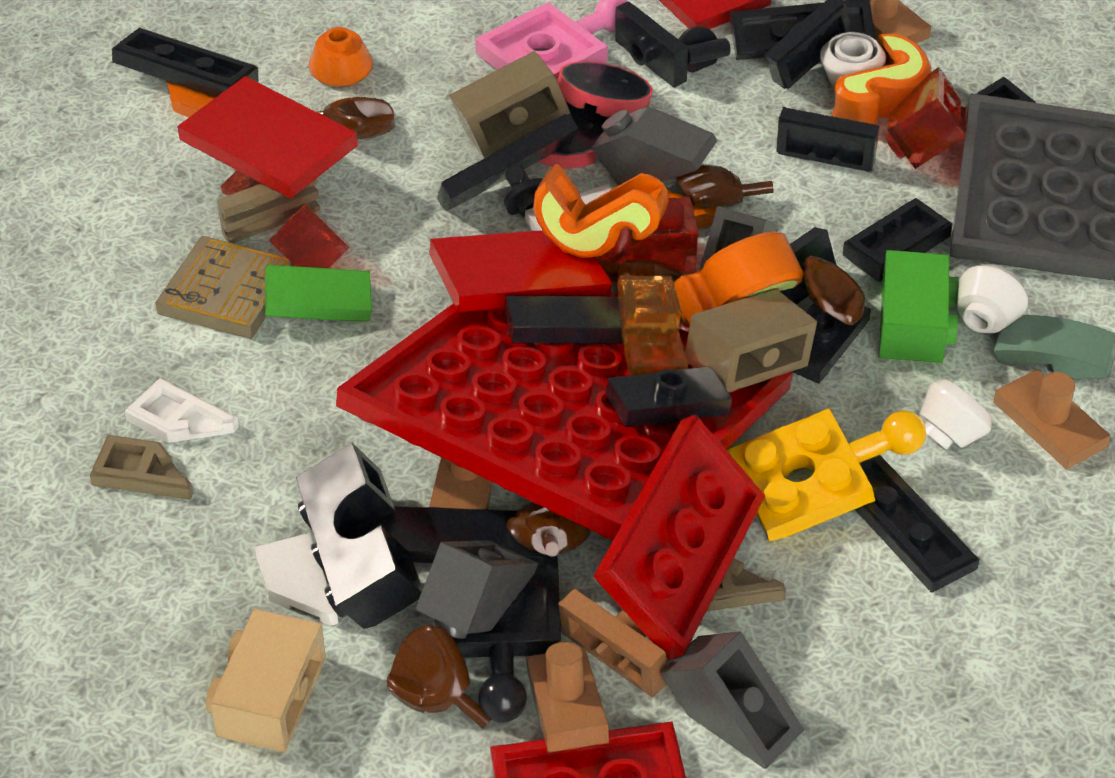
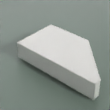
(178, 415)

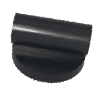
(703, 47)
(522, 192)

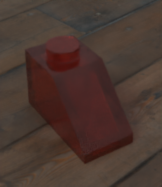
(927, 120)
(670, 244)

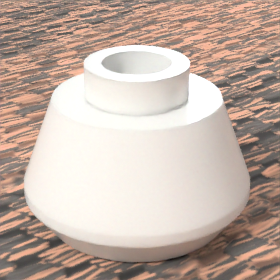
(850, 54)
(990, 298)
(953, 415)

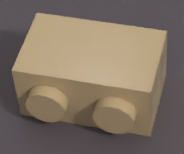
(266, 679)

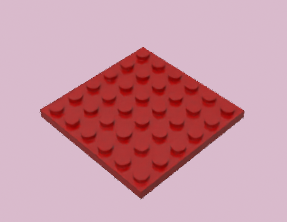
(529, 413)

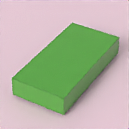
(317, 293)

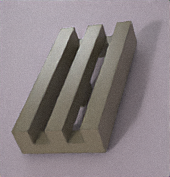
(268, 213)

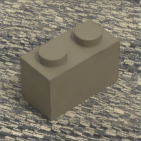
(509, 103)
(751, 339)

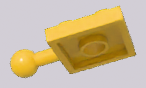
(837, 478)

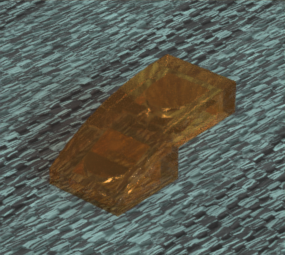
(650, 324)

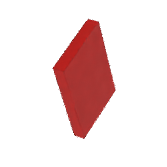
(267, 136)
(491, 266)
(631, 753)

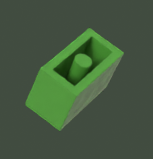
(916, 307)

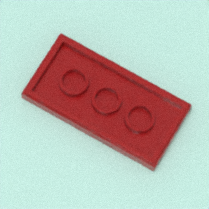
(680, 537)

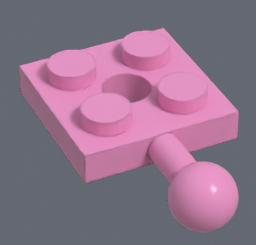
(552, 30)

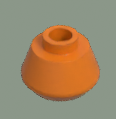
(340, 58)

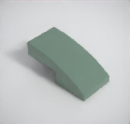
(1066, 344)

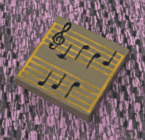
(220, 287)

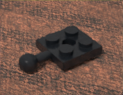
(523, 630)

